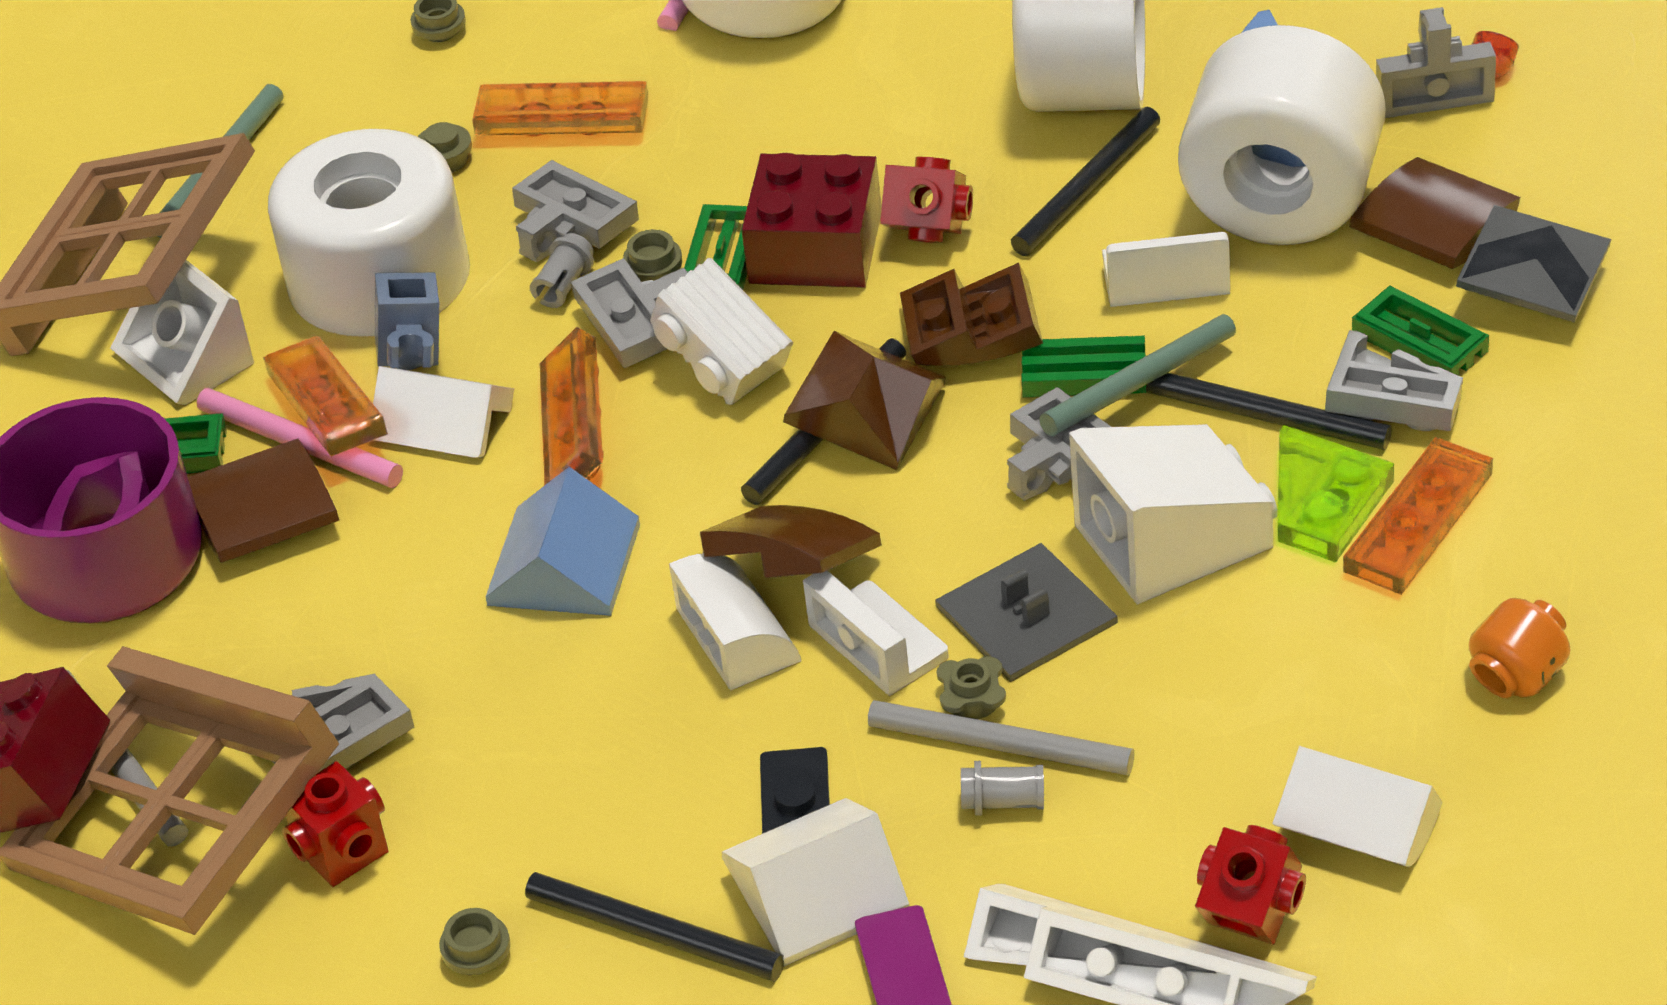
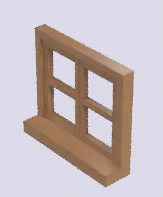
(86, 216)
(218, 714)

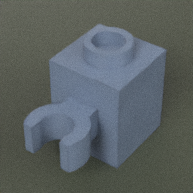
(406, 320)

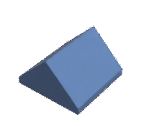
(565, 550)

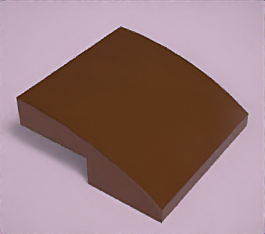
(1430, 211)
(971, 322)
(261, 500)
(791, 539)

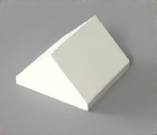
(186, 339)
(817, 877)

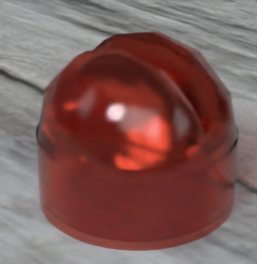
(1504, 48)

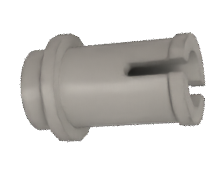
(569, 259)
(1001, 787)

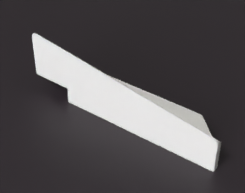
(1119, 957)

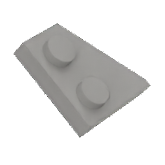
(1392, 389)
(360, 716)

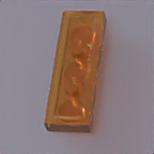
(571, 407)

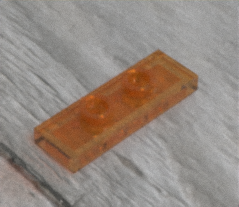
(560, 108)
(325, 395)
(1417, 515)

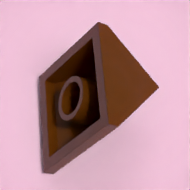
(864, 400)

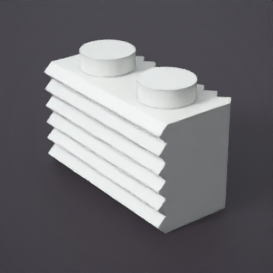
(719, 332)

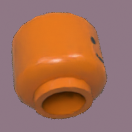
(1519, 648)

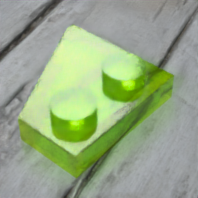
(1326, 492)

